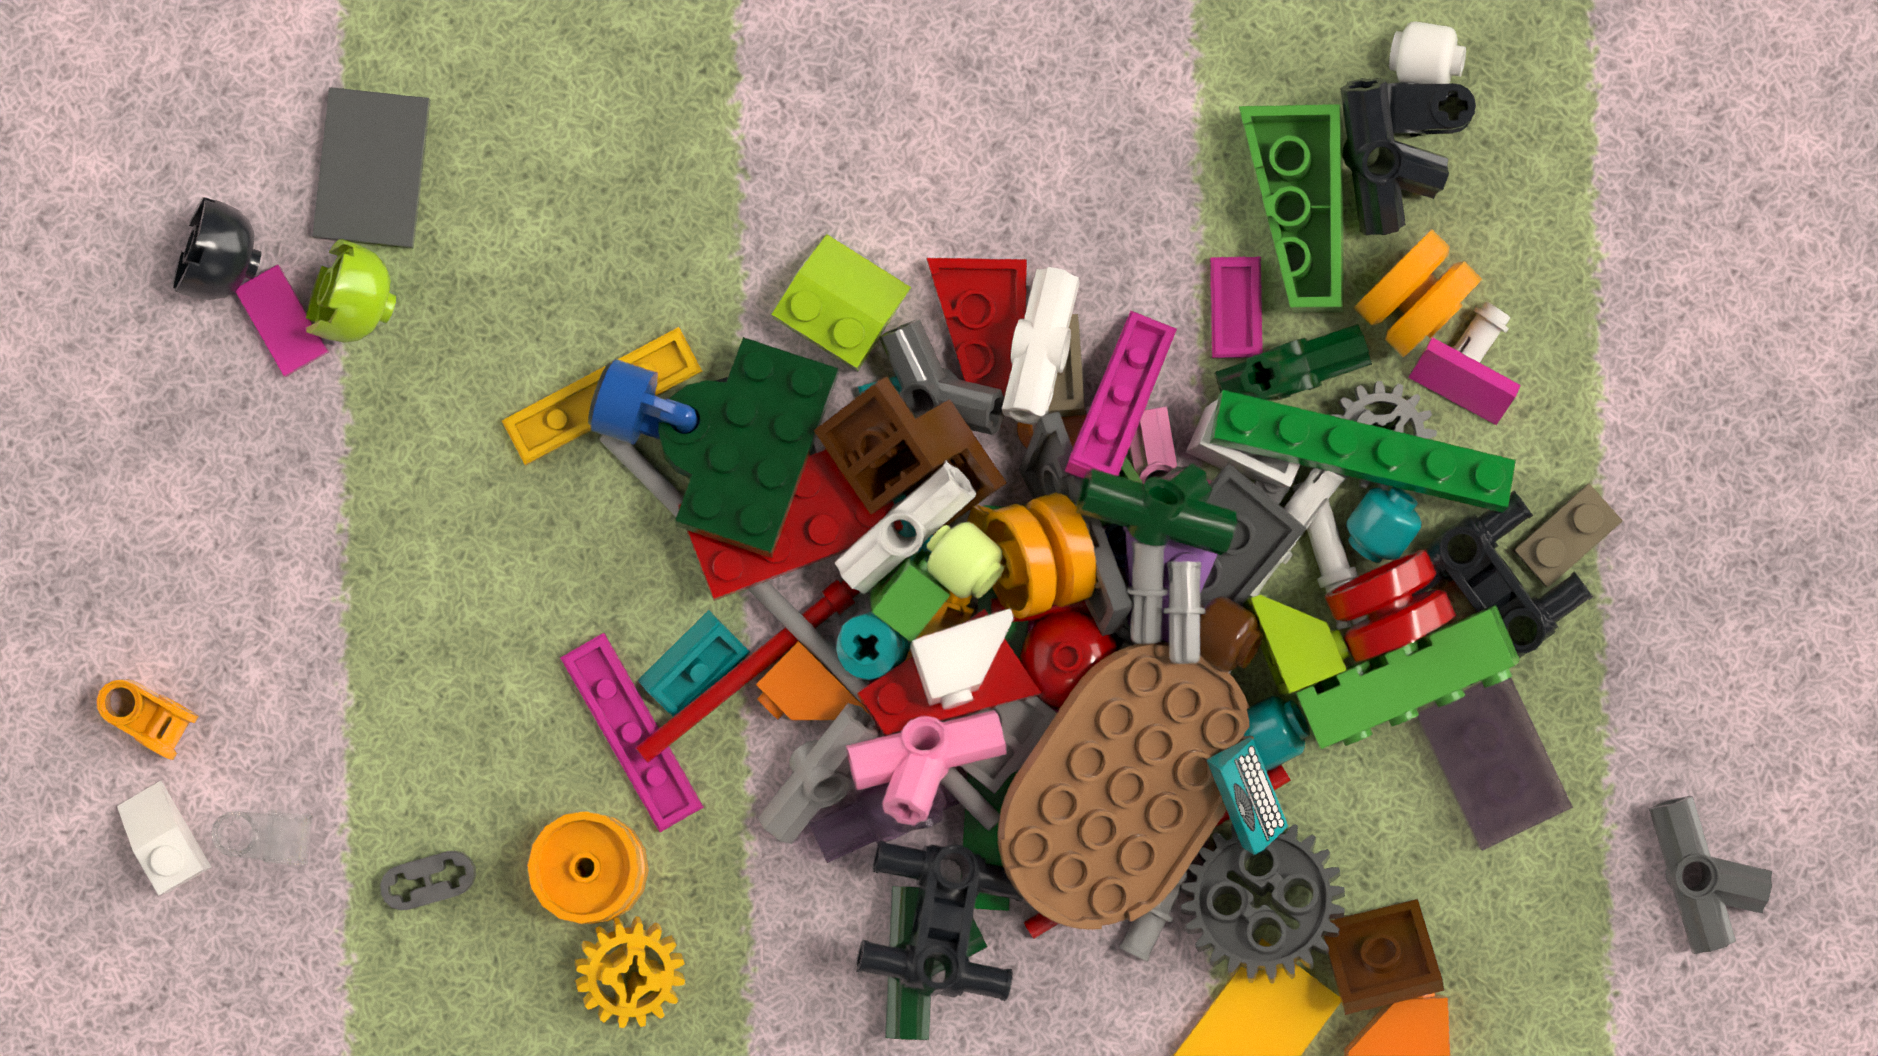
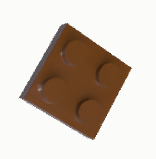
(1383, 957)

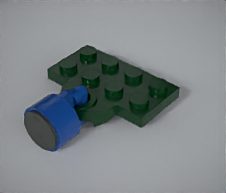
(732, 439)

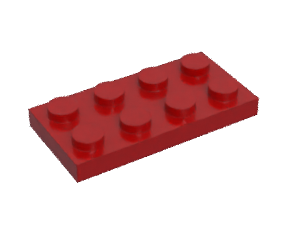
(820, 524)

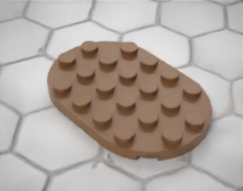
(1120, 787)

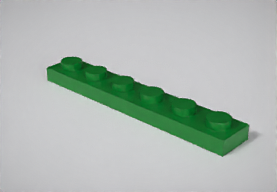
(1362, 451)

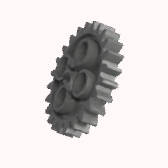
(1233, 934)

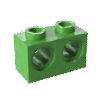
(908, 596)

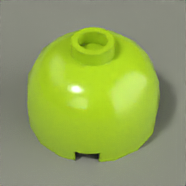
(350, 295)

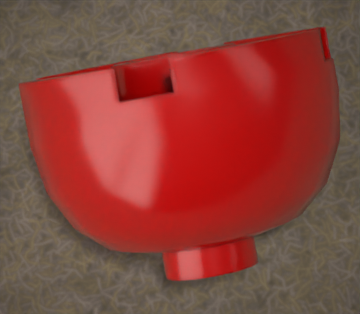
(1062, 652)

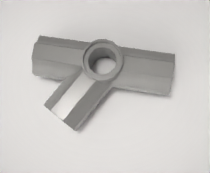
(819, 775)

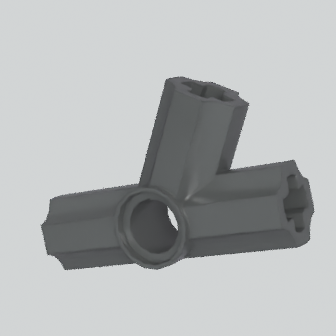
(929, 385)
(1722, 880)

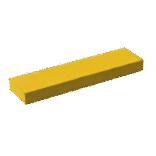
(565, 413)

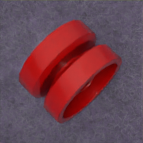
(1392, 612)

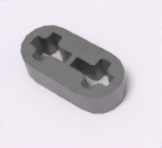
(431, 892)

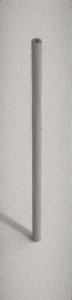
(795, 623)

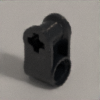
(1417, 112)

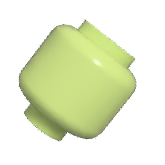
(964, 560)

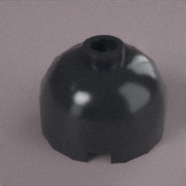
(216, 252)

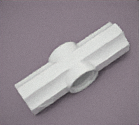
(1040, 345)
(885, 548)

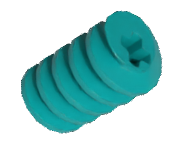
(856, 639)

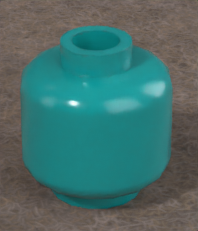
(1384, 524)
(1277, 730)

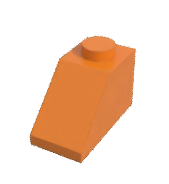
(803, 688)
(1406, 1029)

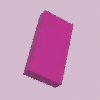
(1236, 307)
(281, 320)
(1464, 381)

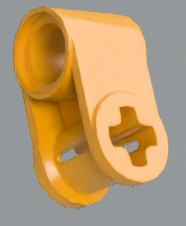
(148, 717)

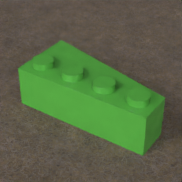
(1302, 197)
(1401, 680)

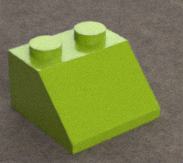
(840, 302)
(1296, 645)

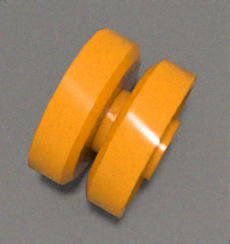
(1418, 294)
(1044, 555)
(617, 876)

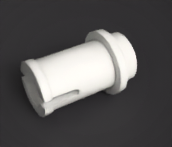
(1482, 331)

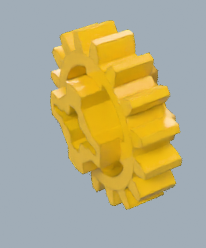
(610, 966)

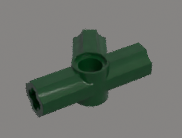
(1297, 365)
(1160, 508)
(905, 1008)

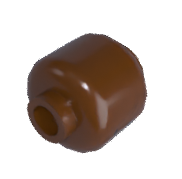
(1228, 634)

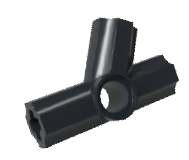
(1397, 165)

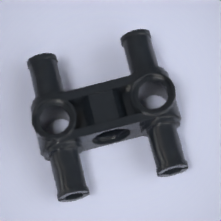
(1490, 581)
(940, 922)

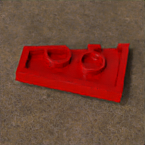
(981, 310)
(901, 696)

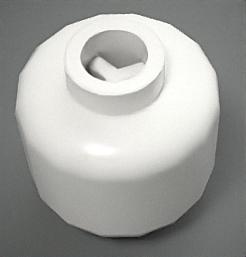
(1426, 54)

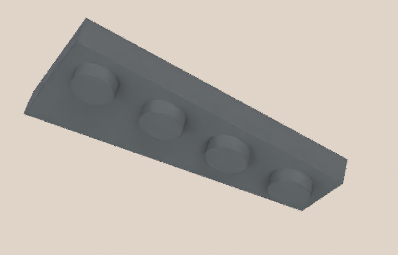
(1045, 474)

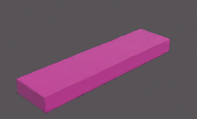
(1121, 396)
(625, 725)

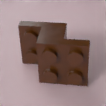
(893, 453)

